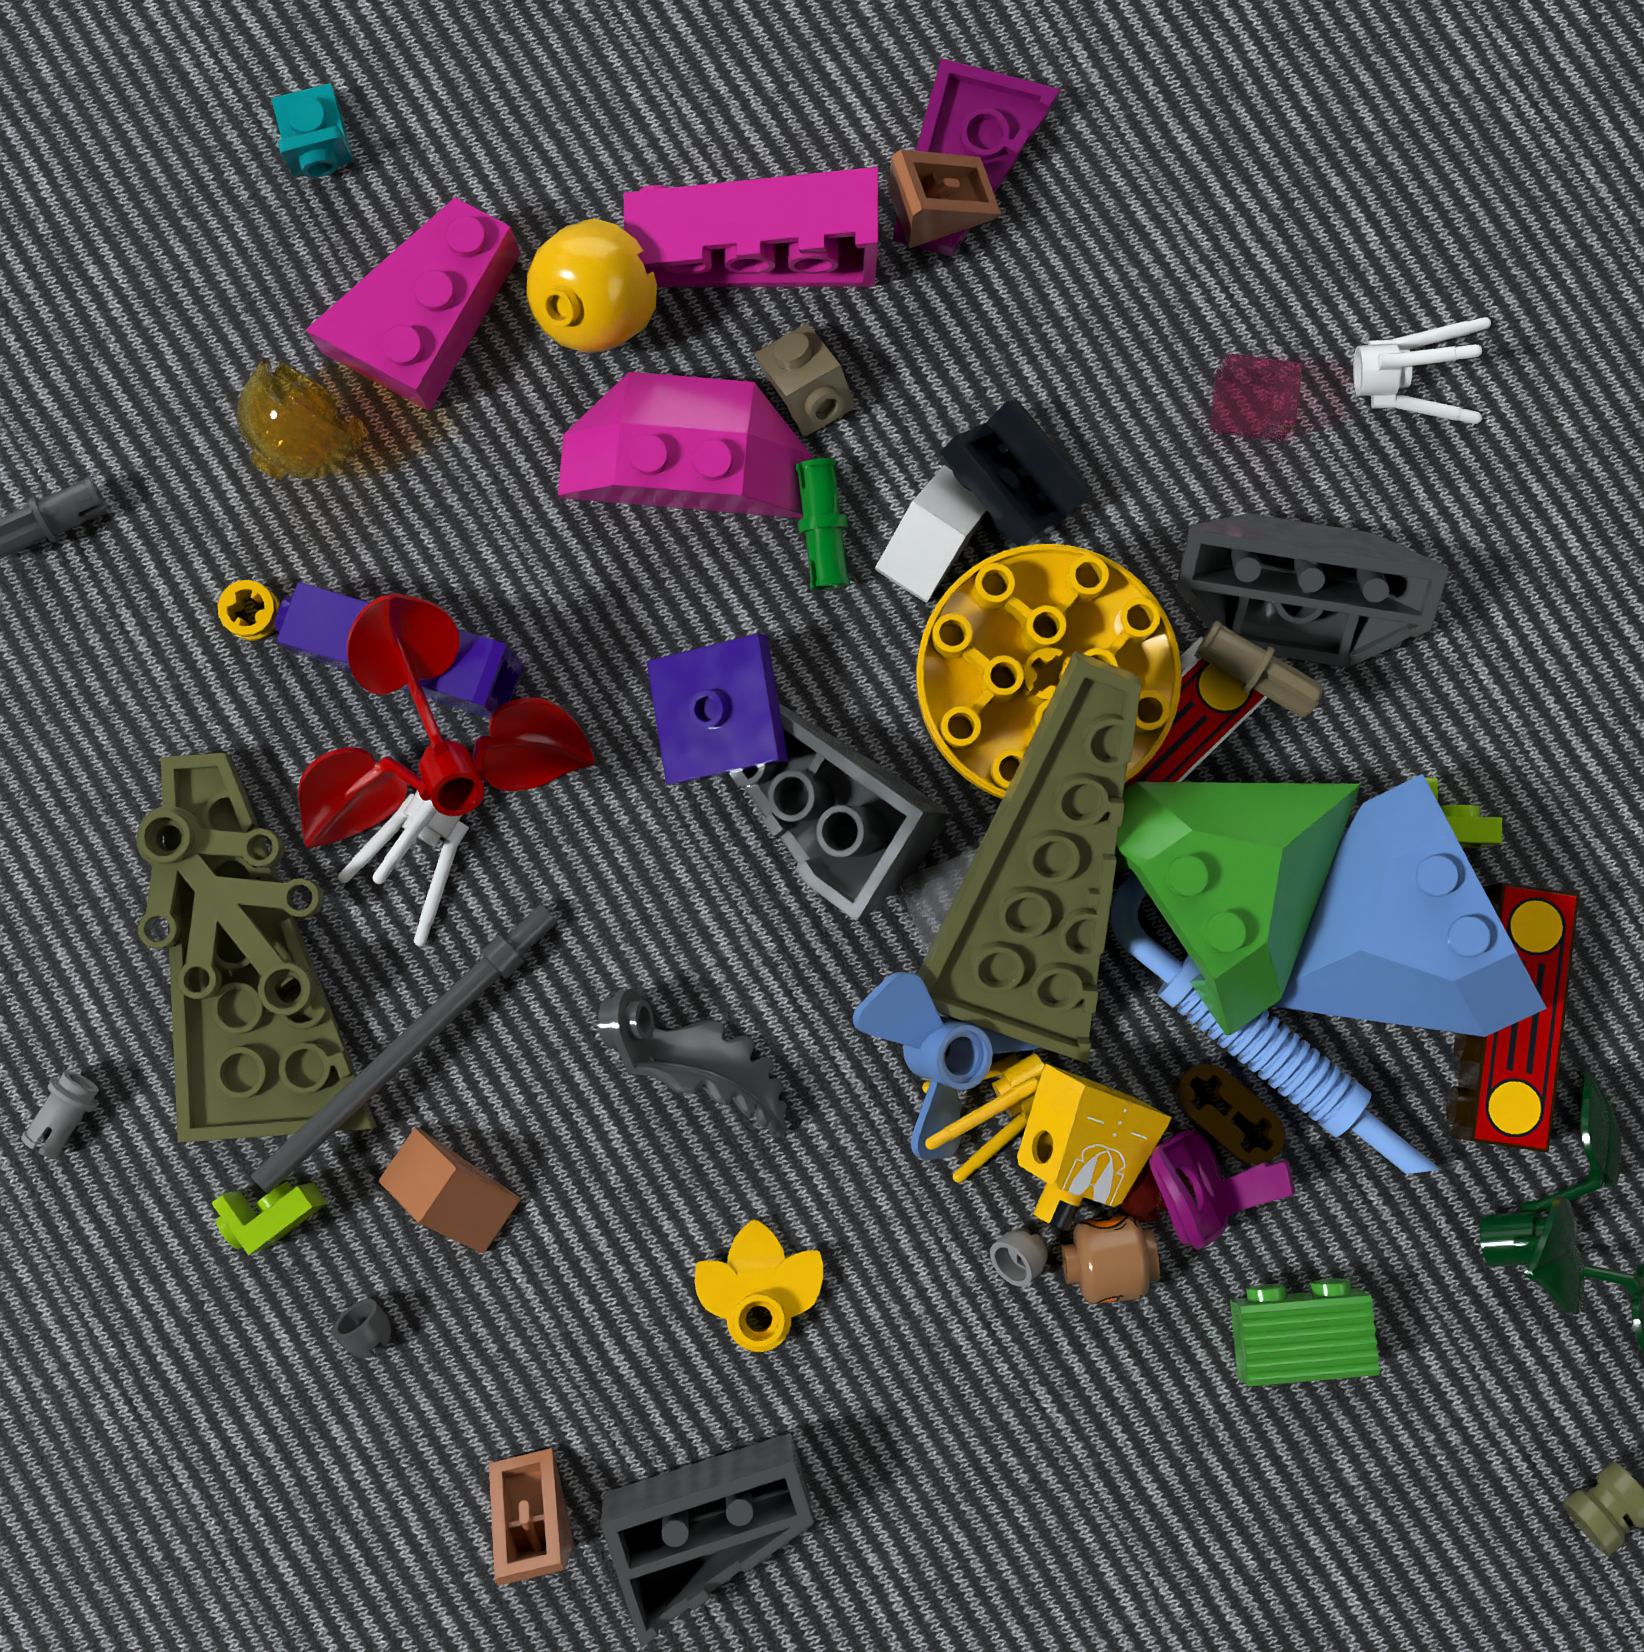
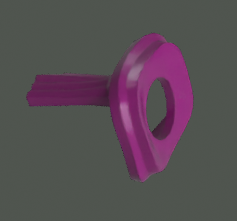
(1214, 1196)

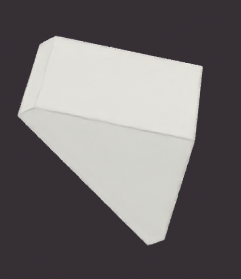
(931, 535)

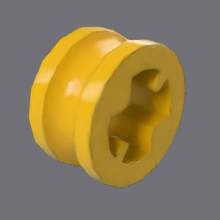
(233, 601)

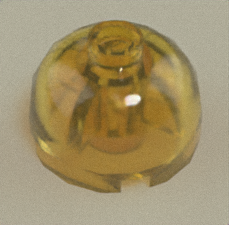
(295, 425)

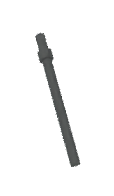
(499, 959)

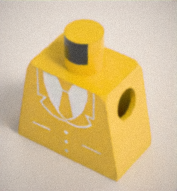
(1085, 1143)

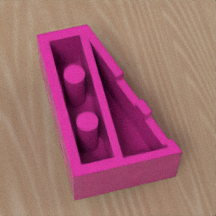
(421, 303)

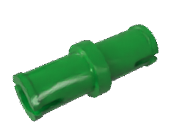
(822, 524)

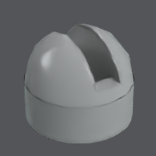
(1019, 1256)

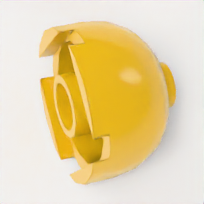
(591, 287)

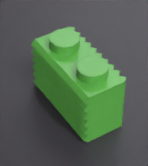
(1304, 1334)

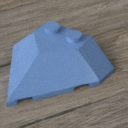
(1408, 929)

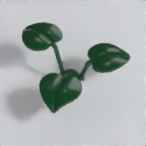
(1551, 1241)

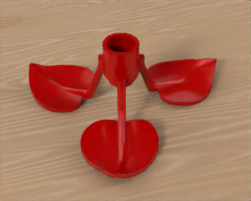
(396, 645)

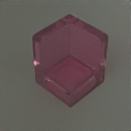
(1255, 397)

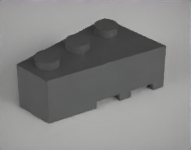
(701, 1526)

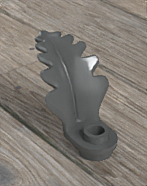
(693, 1059)

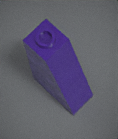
(318, 627)

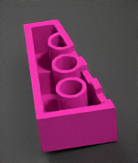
(760, 231)

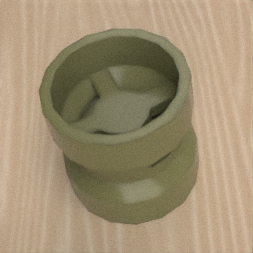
(1608, 1509)

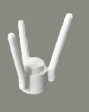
(1388, 364)
(422, 822)

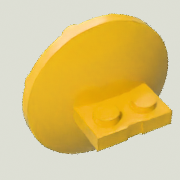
(1007, 639)

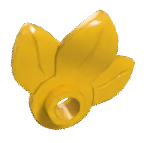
(759, 1276)

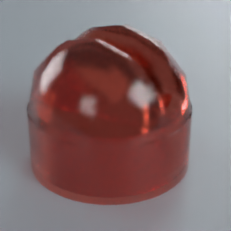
(1144, 1198)

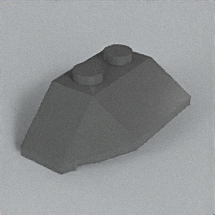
(1309, 587)

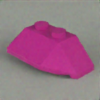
(684, 448)

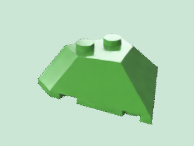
(1235, 877)

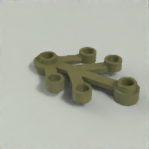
(219, 902)

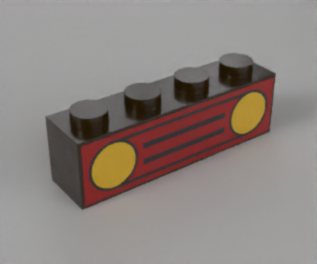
(1513, 1074)

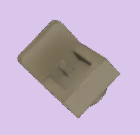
(806, 379)

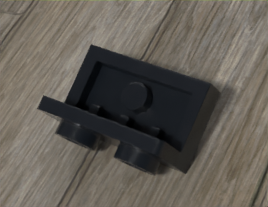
(1017, 474)

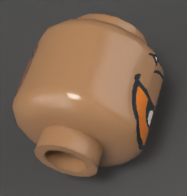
(1111, 1259)

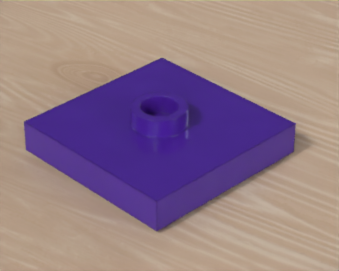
(717, 710)

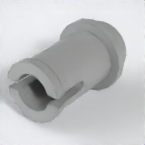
(61, 1112)

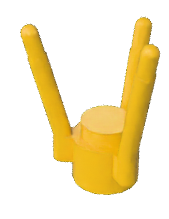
(1014, 1095)

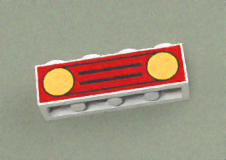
(1206, 714)

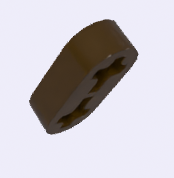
(1238, 1101)

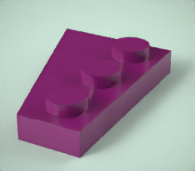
(980, 117)

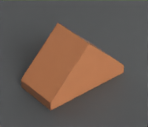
(939, 194)
(448, 1192)
(528, 1517)

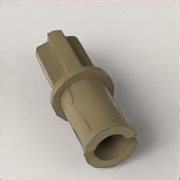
(1259, 670)

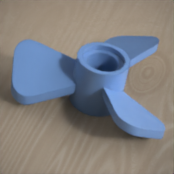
(905, 1014)

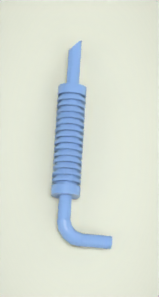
(1267, 1046)

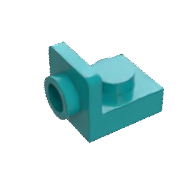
(312, 131)

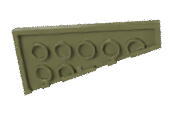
(1038, 895)
(234, 1059)

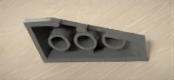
(843, 817)

